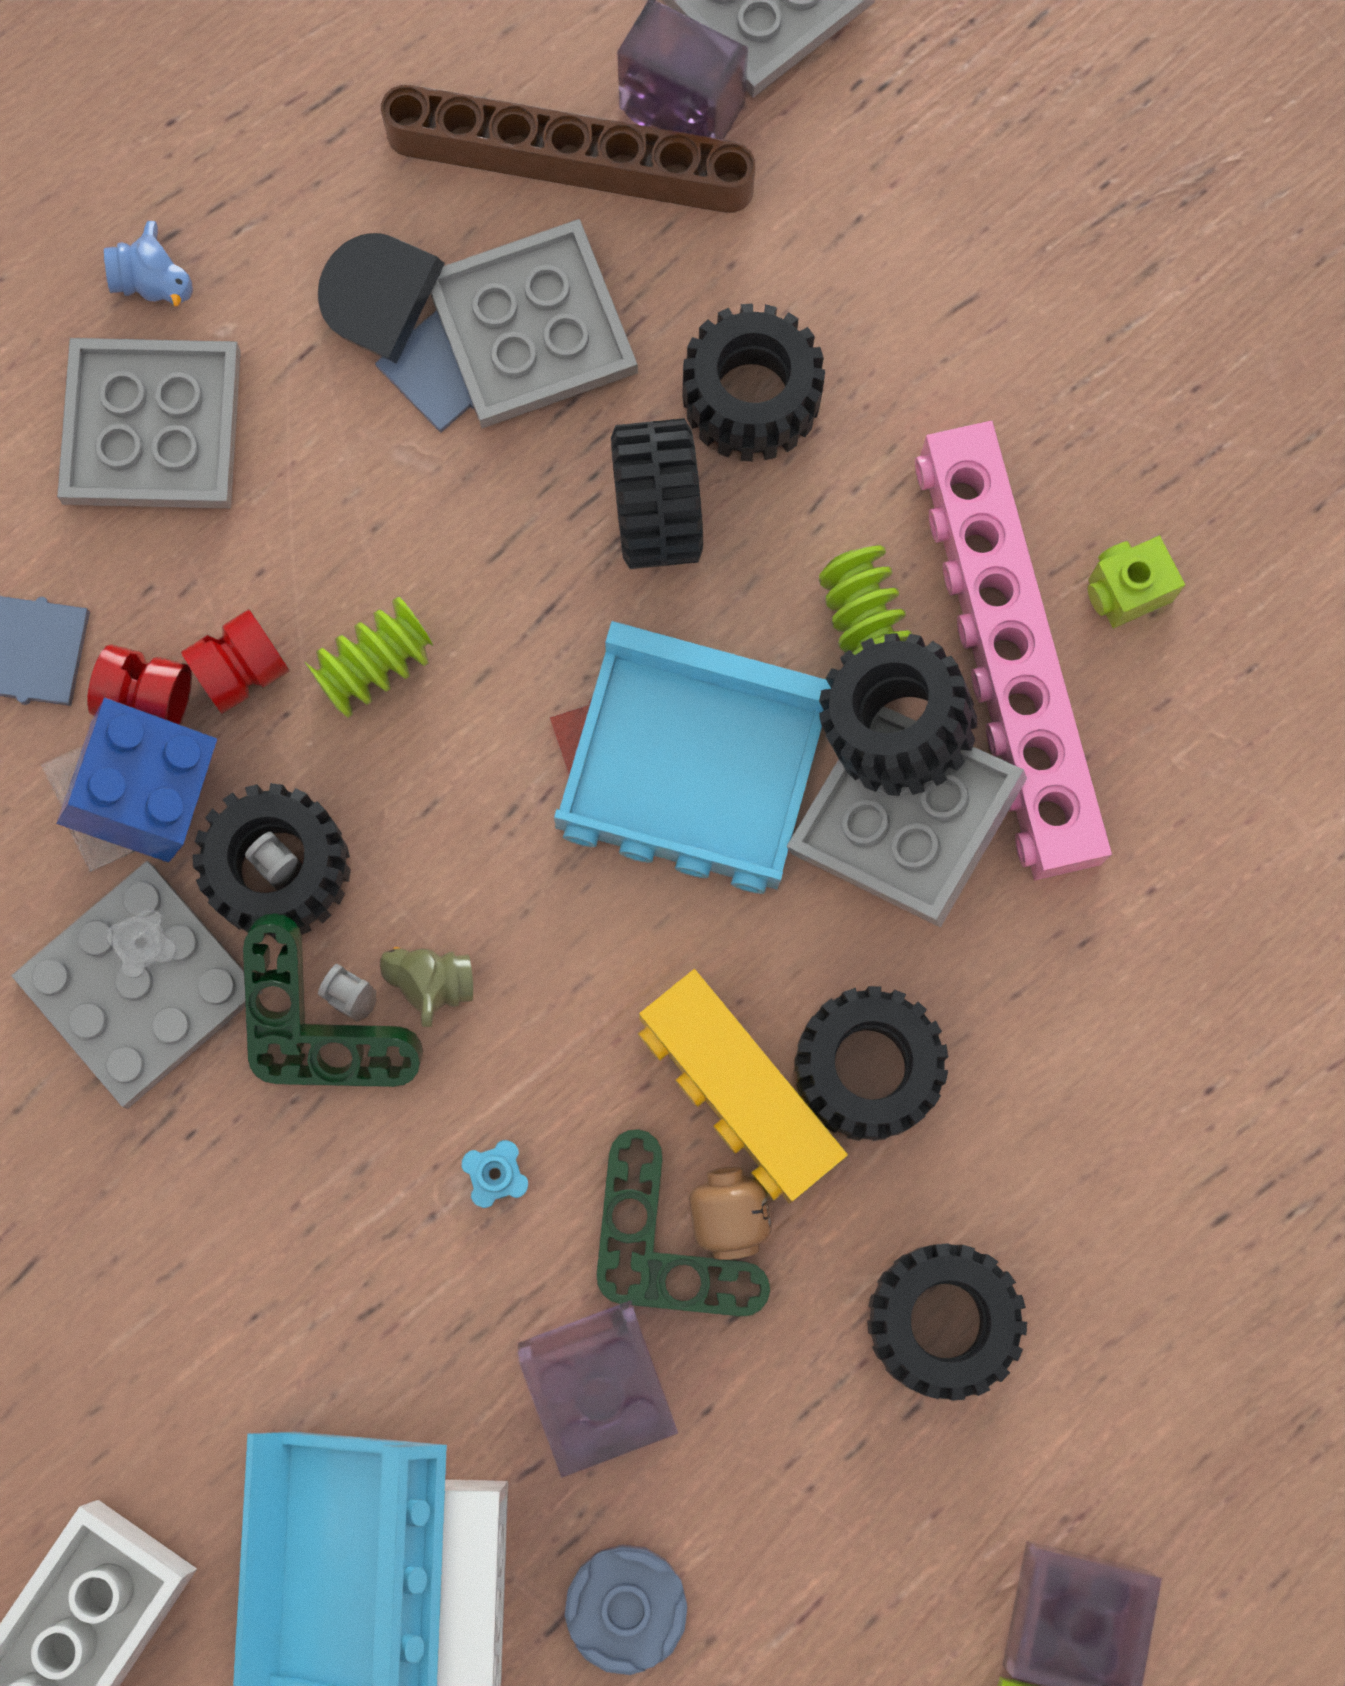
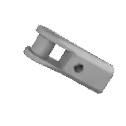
(274, 860)
(348, 993)

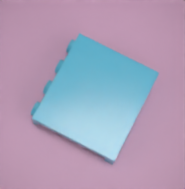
(693, 758)
(340, 1561)

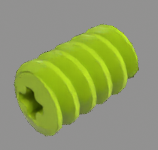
(859, 599)
(371, 657)

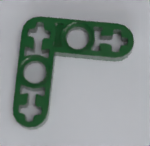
(291, 1032)
(655, 1265)

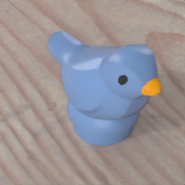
(146, 270)

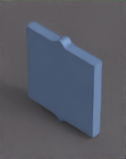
(429, 375)
(40, 649)

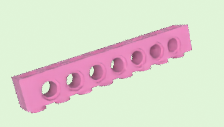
(974, 458)

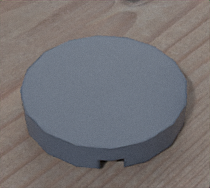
(626, 1609)

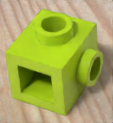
(1133, 581)

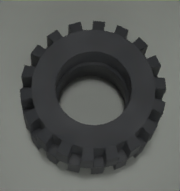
(761, 341)
(657, 493)
(881, 676)
(240, 826)
(912, 1034)
(998, 1329)

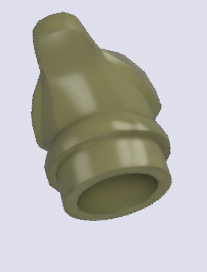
(428, 979)

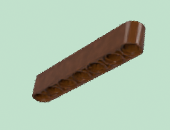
(549, 130)

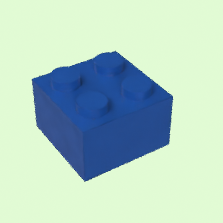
(137, 781)

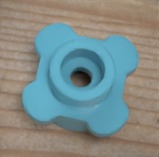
(479, 1166)

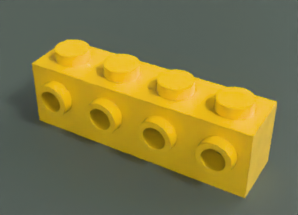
(741, 1086)

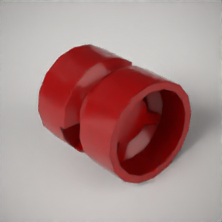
(235, 661)
(151, 687)

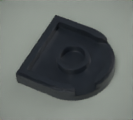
(377, 291)

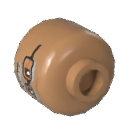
(730, 1214)

